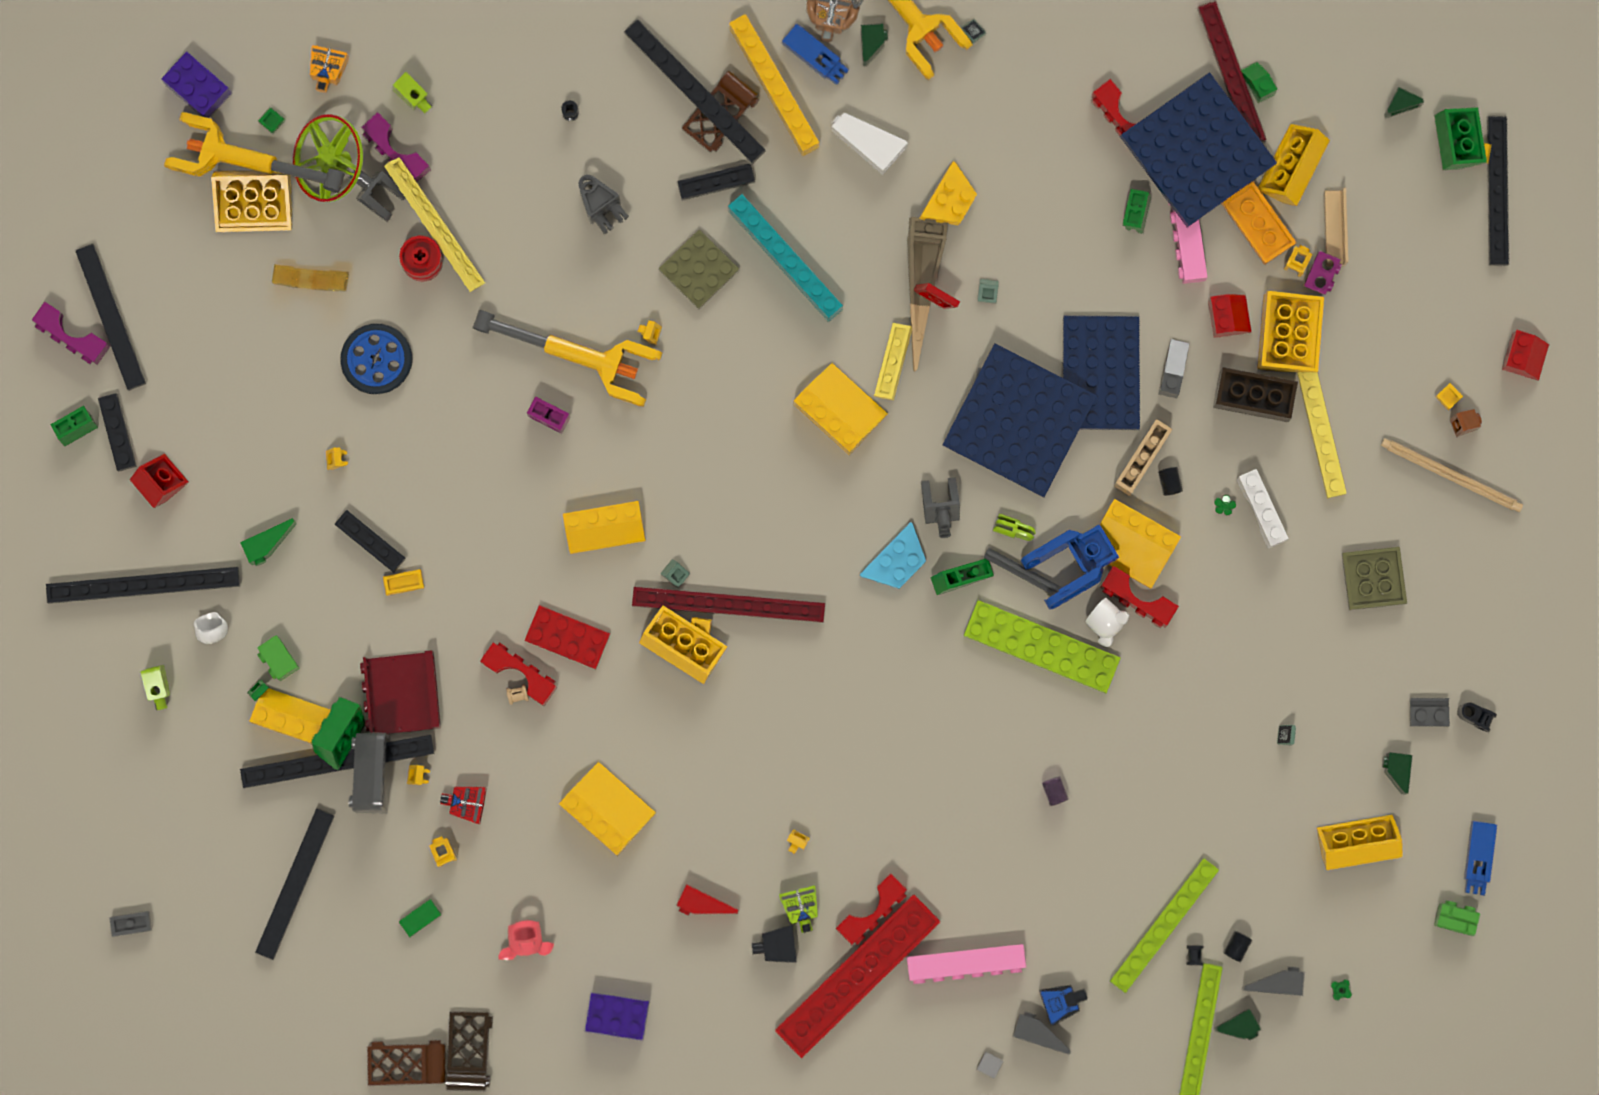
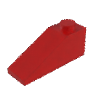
(697, 902)

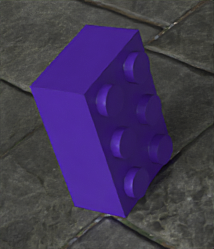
(196, 85)
(617, 1016)

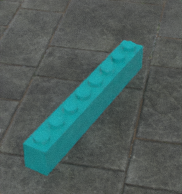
(785, 258)

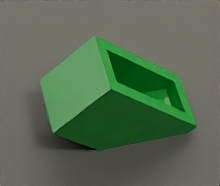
(1259, 82)

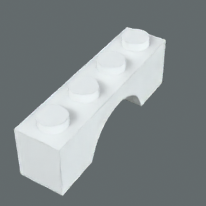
(1266, 515)

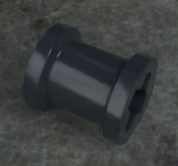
(569, 105)
(1195, 955)

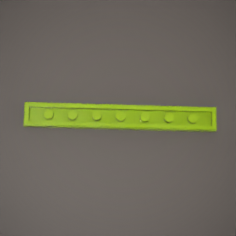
(1201, 1030)

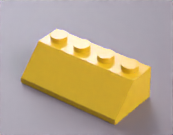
(1295, 164)
(604, 527)
(682, 644)
(288, 715)
(1360, 842)

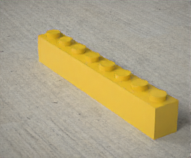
(774, 85)

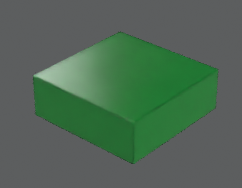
(271, 120)
(257, 690)

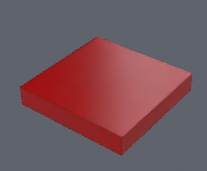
(936, 296)

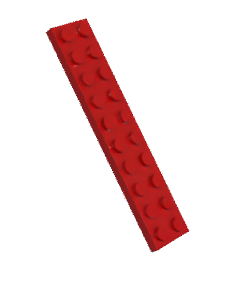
(857, 976)

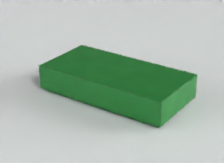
(420, 918)

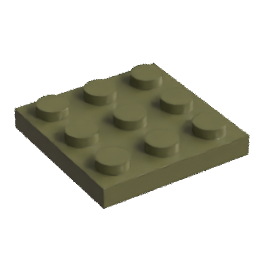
(699, 269)
(1374, 578)

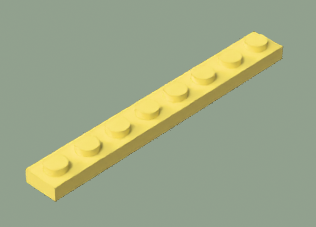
(434, 224)
(1321, 434)

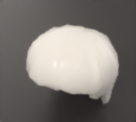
(210, 628)

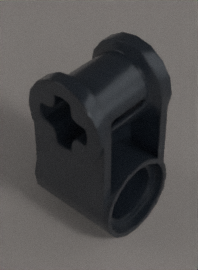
(1480, 717)

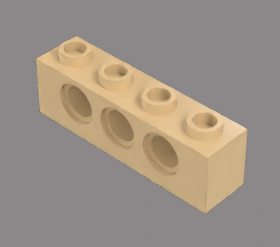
(1143, 457)

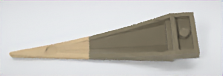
(925, 250)

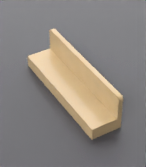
(1336, 226)

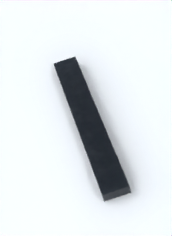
(1498, 191)
(110, 317)
(294, 884)

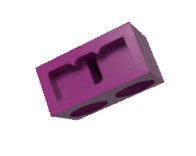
(1318, 271)
(548, 415)

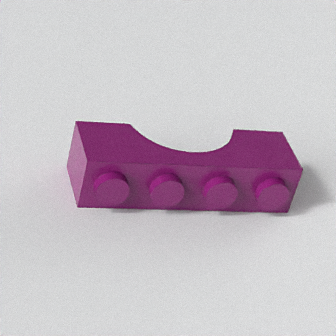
(379, 132)
(89, 346)

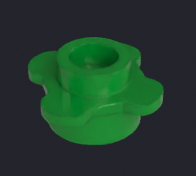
(1337, 995)

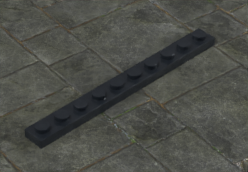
(695, 91)
(143, 585)
(315, 765)

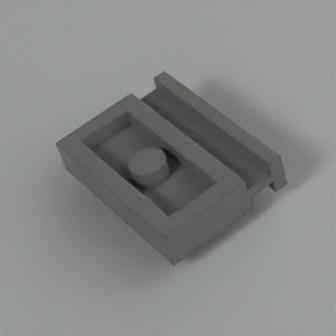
(1429, 712)

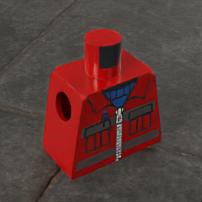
(466, 803)

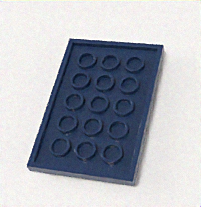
(1105, 360)

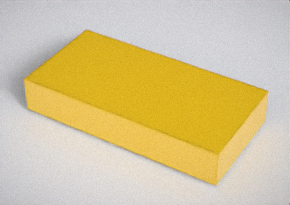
(403, 582)

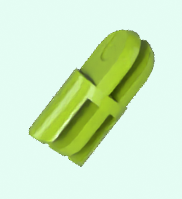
(1013, 528)

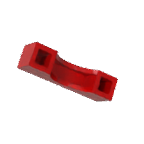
(1107, 99)
(1159, 611)
(499, 659)
(889, 891)

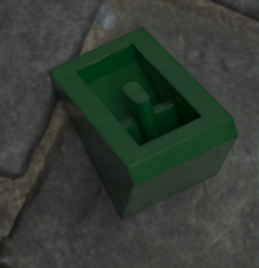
(1403, 102)

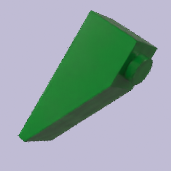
(265, 543)
(961, 576)

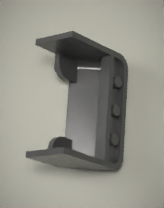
(369, 772)

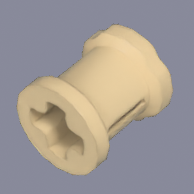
(517, 694)

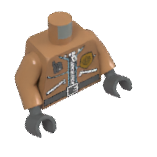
(832, 15)

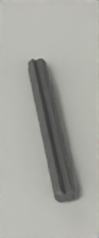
(1021, 572)

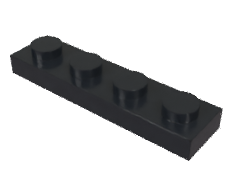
(716, 181)
(117, 432)
(370, 541)

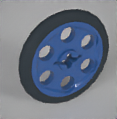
(360, 338)

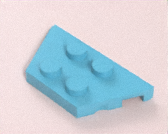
(897, 561)

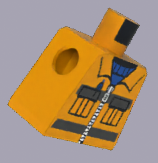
(327, 66)

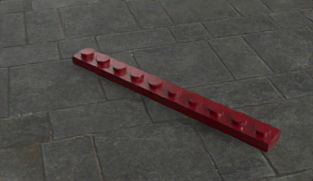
(728, 604)

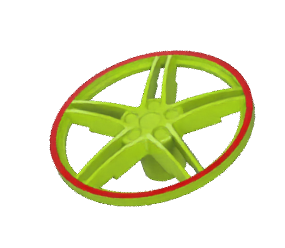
(330, 155)

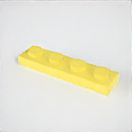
(893, 361)

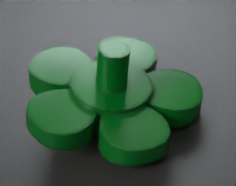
(1224, 505)

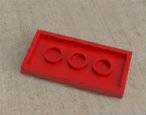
(567, 637)

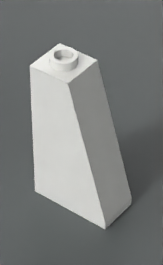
(871, 143)

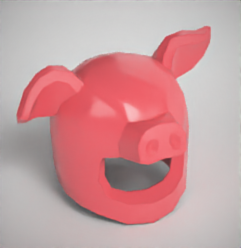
(525, 940)

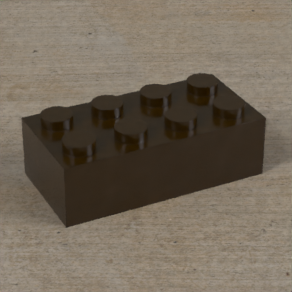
(1255, 394)

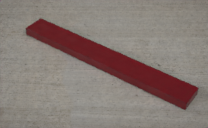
(1229, 66)

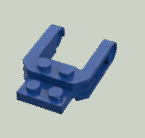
(1090, 550)

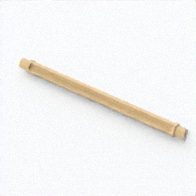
(1451, 475)

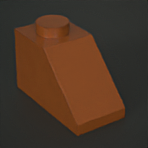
(1465, 422)

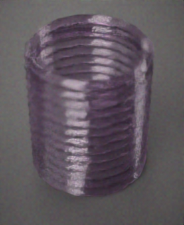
(1055, 791)

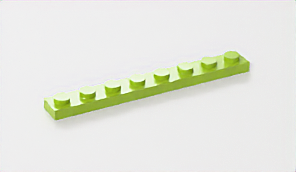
(1164, 925)

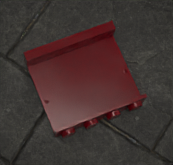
(401, 693)

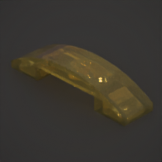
(310, 279)

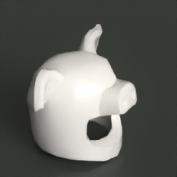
(1106, 621)

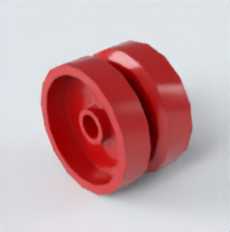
(431, 262)

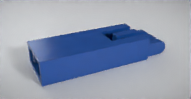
(809, 48)
(1480, 848)

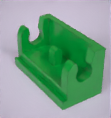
(1137, 210)
(73, 426)

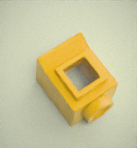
(1299, 259)
(442, 851)

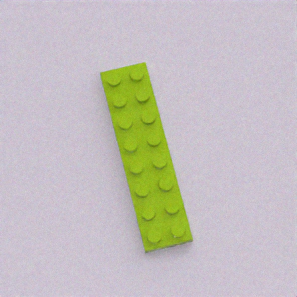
(1042, 646)

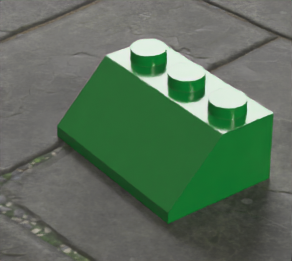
(1460, 138)
(336, 732)

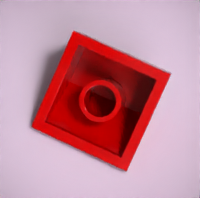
(1229, 315)
(1525, 355)
(158, 480)

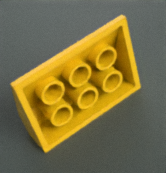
(251, 201)
(1290, 332)
(840, 408)
(1139, 542)
(607, 808)

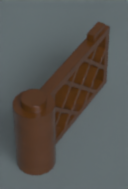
(739, 95)
(431, 1058)

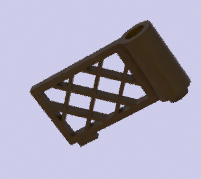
(471, 1077)

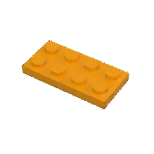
(1259, 223)

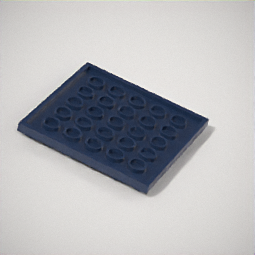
(1198, 149)
(1019, 420)

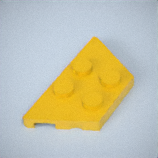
(950, 198)

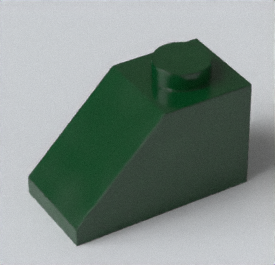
(872, 41)
(1398, 770)
(1241, 1026)

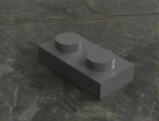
(130, 924)

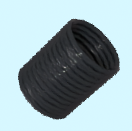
(1170, 481)
(1237, 946)

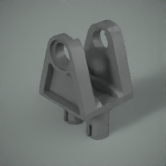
(367, 184)
(599, 202)
(941, 512)

